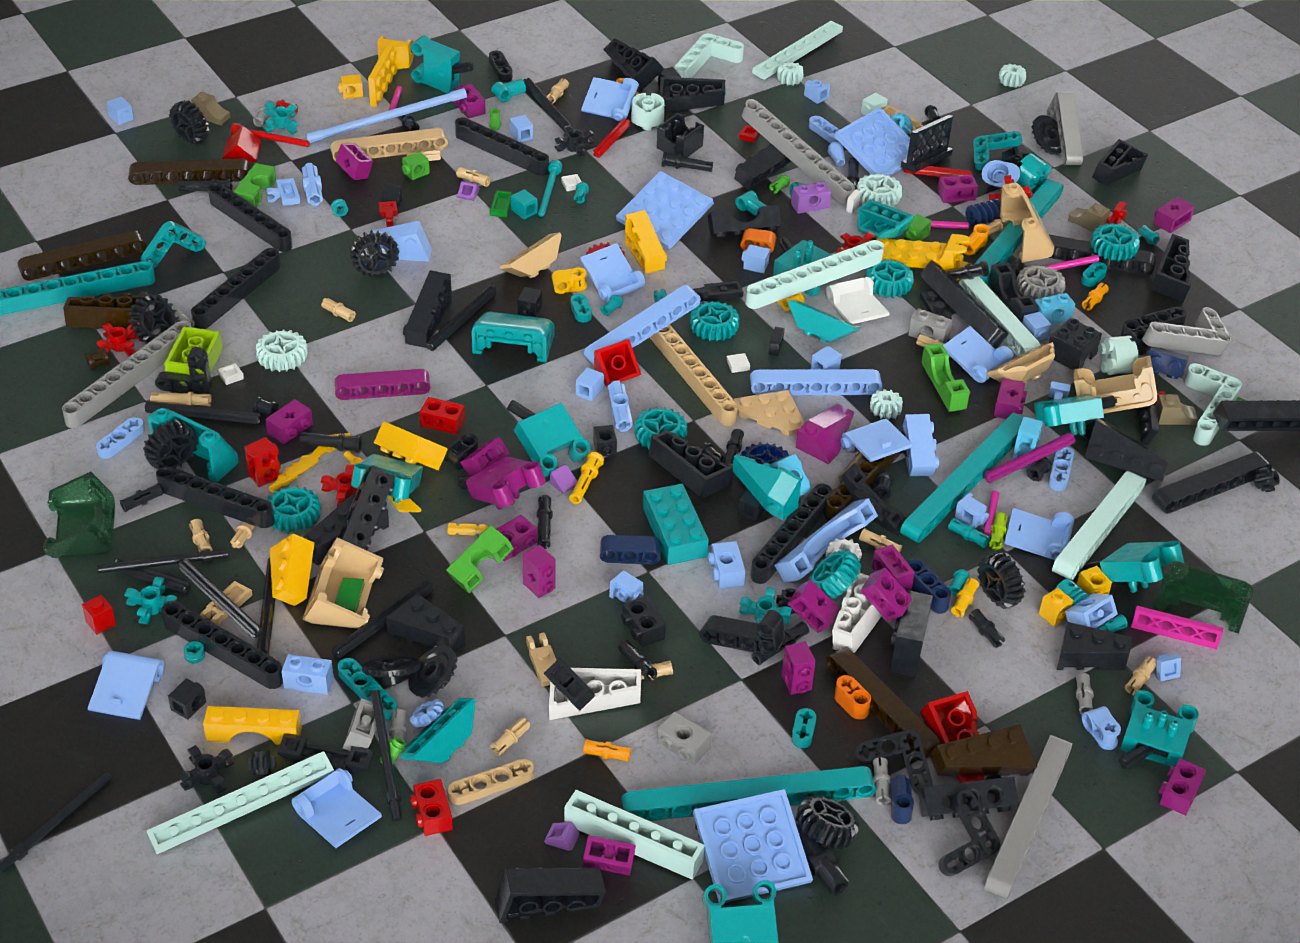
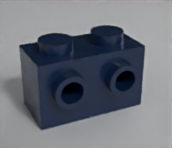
(1168, 362)

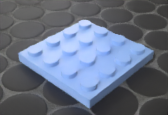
(876, 142)
(670, 207)
(752, 843)

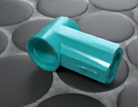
(508, 90)
(749, 201)

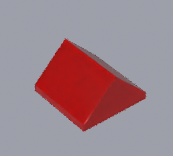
(242, 145)
(616, 362)

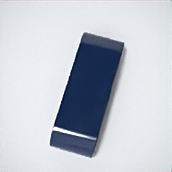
(630, 549)
(928, 583)

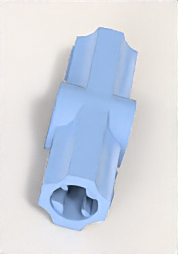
(312, 184)
(620, 406)

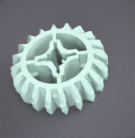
(880, 189)
(281, 350)

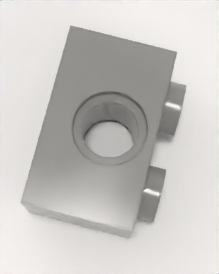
(930, 325)
(361, 727)
(684, 738)

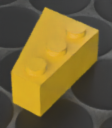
(643, 242)
(291, 569)

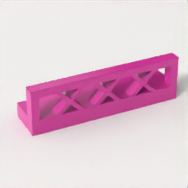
(1177, 627)

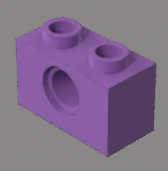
(811, 197)

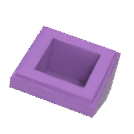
(468, 190)
(563, 479)
(562, 835)

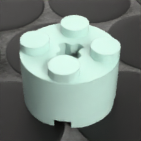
(647, 110)
(1117, 355)

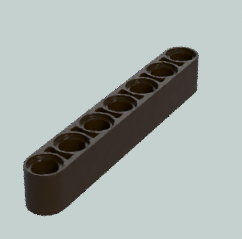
(190, 170)
(81, 255)
(841, 496)
(884, 702)

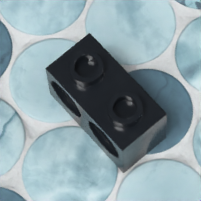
(643, 621)
(569, 684)

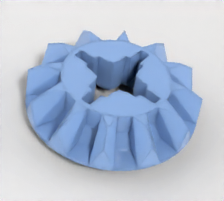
(427, 713)

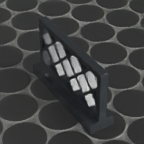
(930, 154)

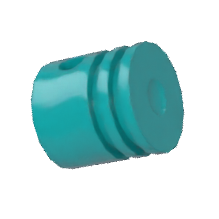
(1072, 590)

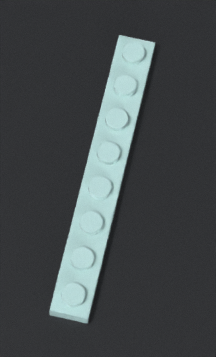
(797, 49)
(239, 802)

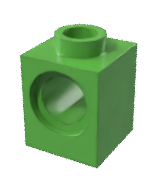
(415, 165)
(918, 229)

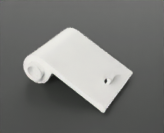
(855, 300)

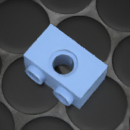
(727, 564)
(1092, 610)
(307, 674)

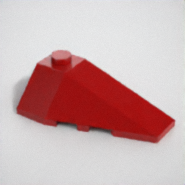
(953, 720)

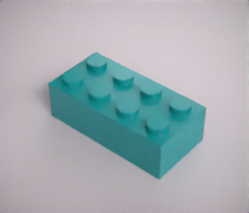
(675, 524)

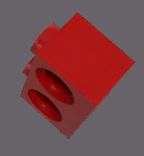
(442, 415)
(262, 461)
(432, 807)

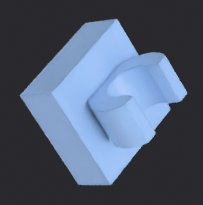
(1059, 390)
(1168, 667)

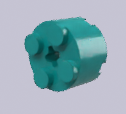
(1033, 172)

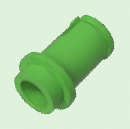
(495, 122)
(781, 182)
(396, 746)

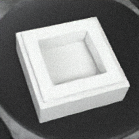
(570, 182)
(853, 201)
(738, 363)
(230, 374)

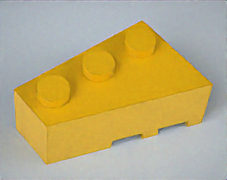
(410, 446)

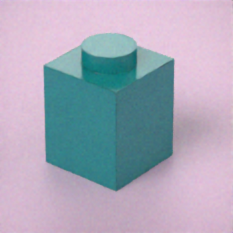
(524, 204)

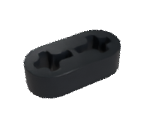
(776, 341)

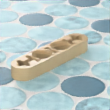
(489, 778)

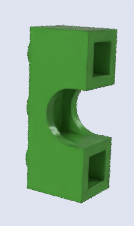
(258, 178)
(488, 545)

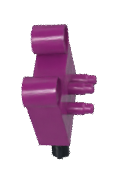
(502, 481)

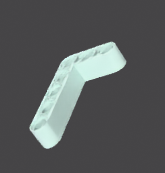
(704, 48)
(1217, 385)

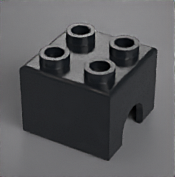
(677, 138)
(1074, 342)

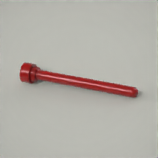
(275, 137)

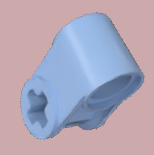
(1102, 727)

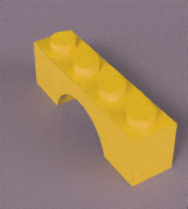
(225, 722)

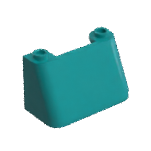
(513, 329)
(210, 445)

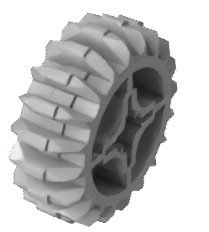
(1040, 282)

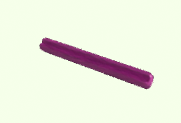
(1029, 457)

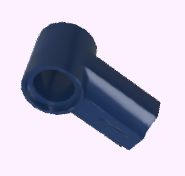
(901, 799)

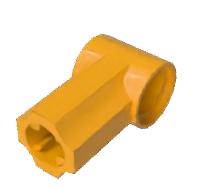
(977, 239)

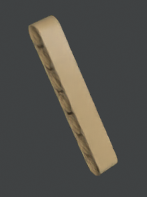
(396, 143)

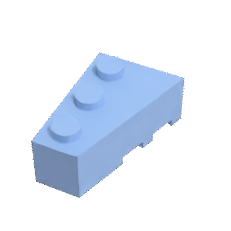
(410, 241)
(921, 456)

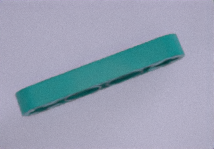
(363, 691)

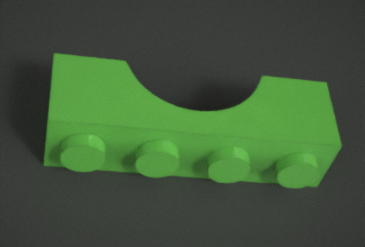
(952, 392)

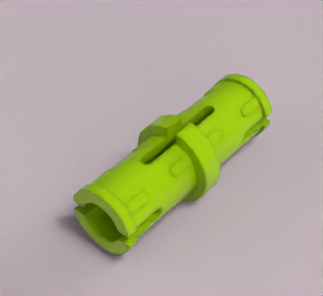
(998, 530)

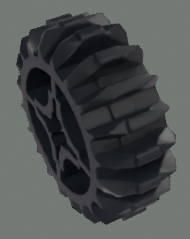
(189, 122)
(370, 244)
(146, 321)
(170, 445)
(1001, 580)
(827, 822)

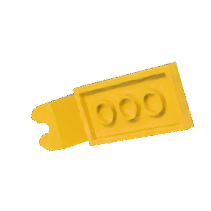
(391, 56)
(919, 253)

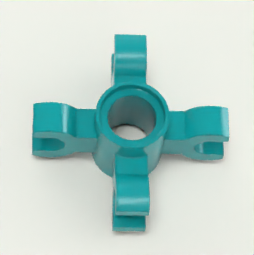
(281, 117)
(149, 598)
(762, 605)

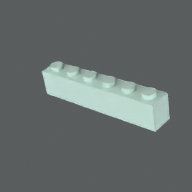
(651, 840)

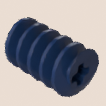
(983, 212)

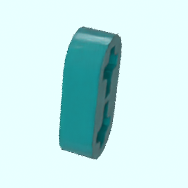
(1094, 274)
(580, 305)
(807, 728)

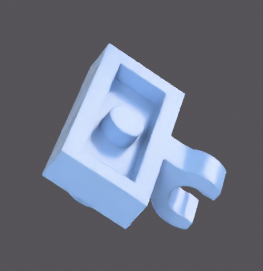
(286, 191)

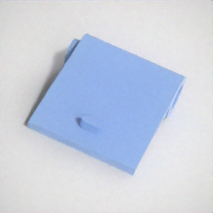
(610, 98)
(612, 274)
(976, 354)
(875, 440)
(1039, 534)
(125, 684)
(335, 808)

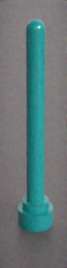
(554, 169)

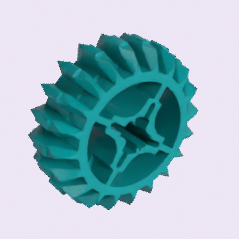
(1115, 242)
(890, 278)
(714, 321)
(656, 421)
(295, 509)
(836, 573)

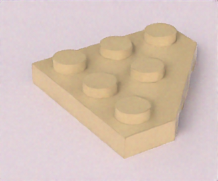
(772, 410)

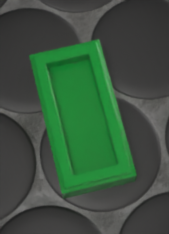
(501, 204)
(350, 593)

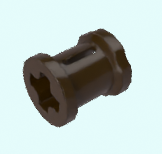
(91, 359)

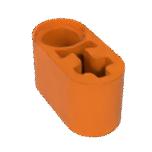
(758, 238)
(852, 697)

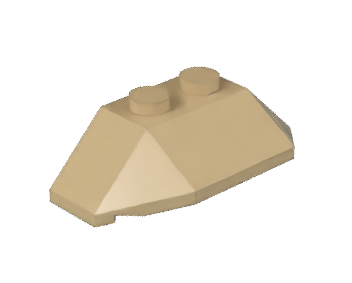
(534, 258)
(1025, 366)

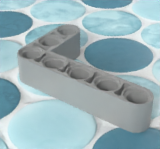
(1064, 112)
(1207, 337)

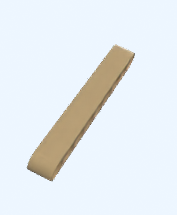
(696, 375)

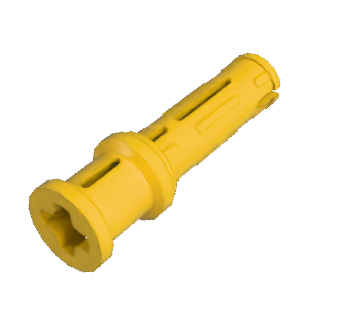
(588, 472)

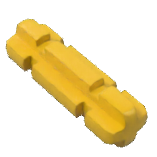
(466, 529)

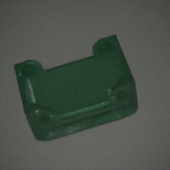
(84, 518)
(1206, 590)

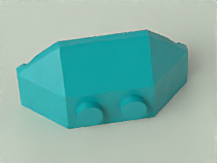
(882, 220)
(820, 323)
(444, 735)

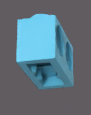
(1027, 436)

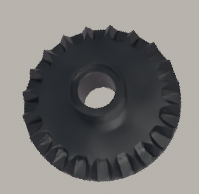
(1047, 134)
(391, 668)
(434, 672)

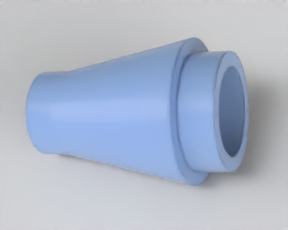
(836, 152)

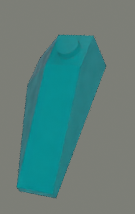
(773, 488)

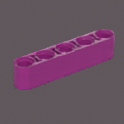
(382, 384)

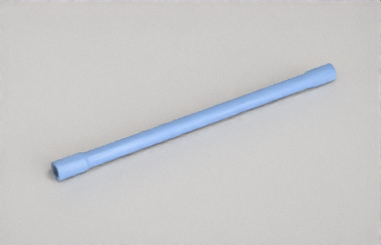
(321, 134)

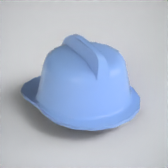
(994, 172)

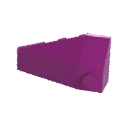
(823, 432)

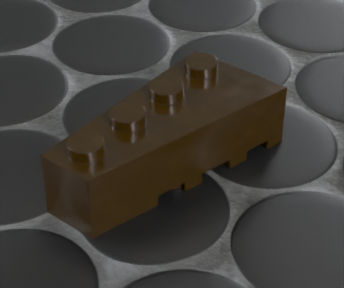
(94, 313)
(996, 751)

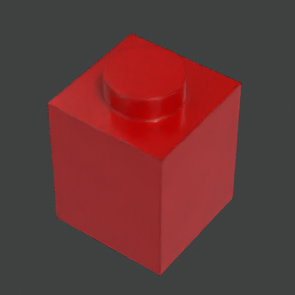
(98, 614)

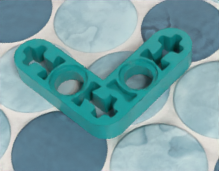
(1005, 140)
(169, 238)

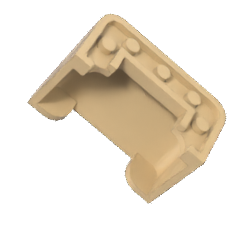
(1021, 211)
(1130, 390)
(339, 562)

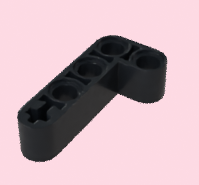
(1137, 326)
(747, 636)

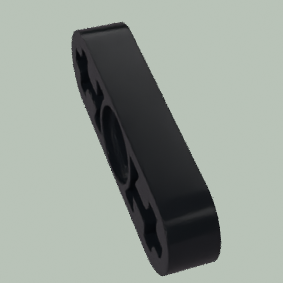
(500, 66)

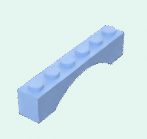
(805, 555)

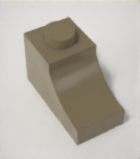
(210, 108)
(1091, 217)
(1173, 412)

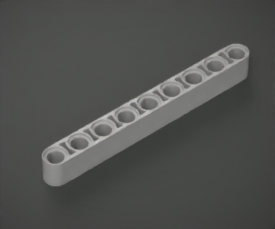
(797, 150)
(121, 378)
(1028, 817)

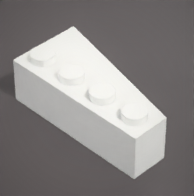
(855, 617)
(612, 690)

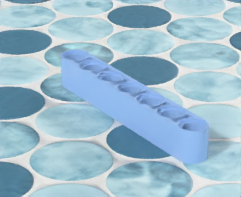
(649, 320)
(817, 381)

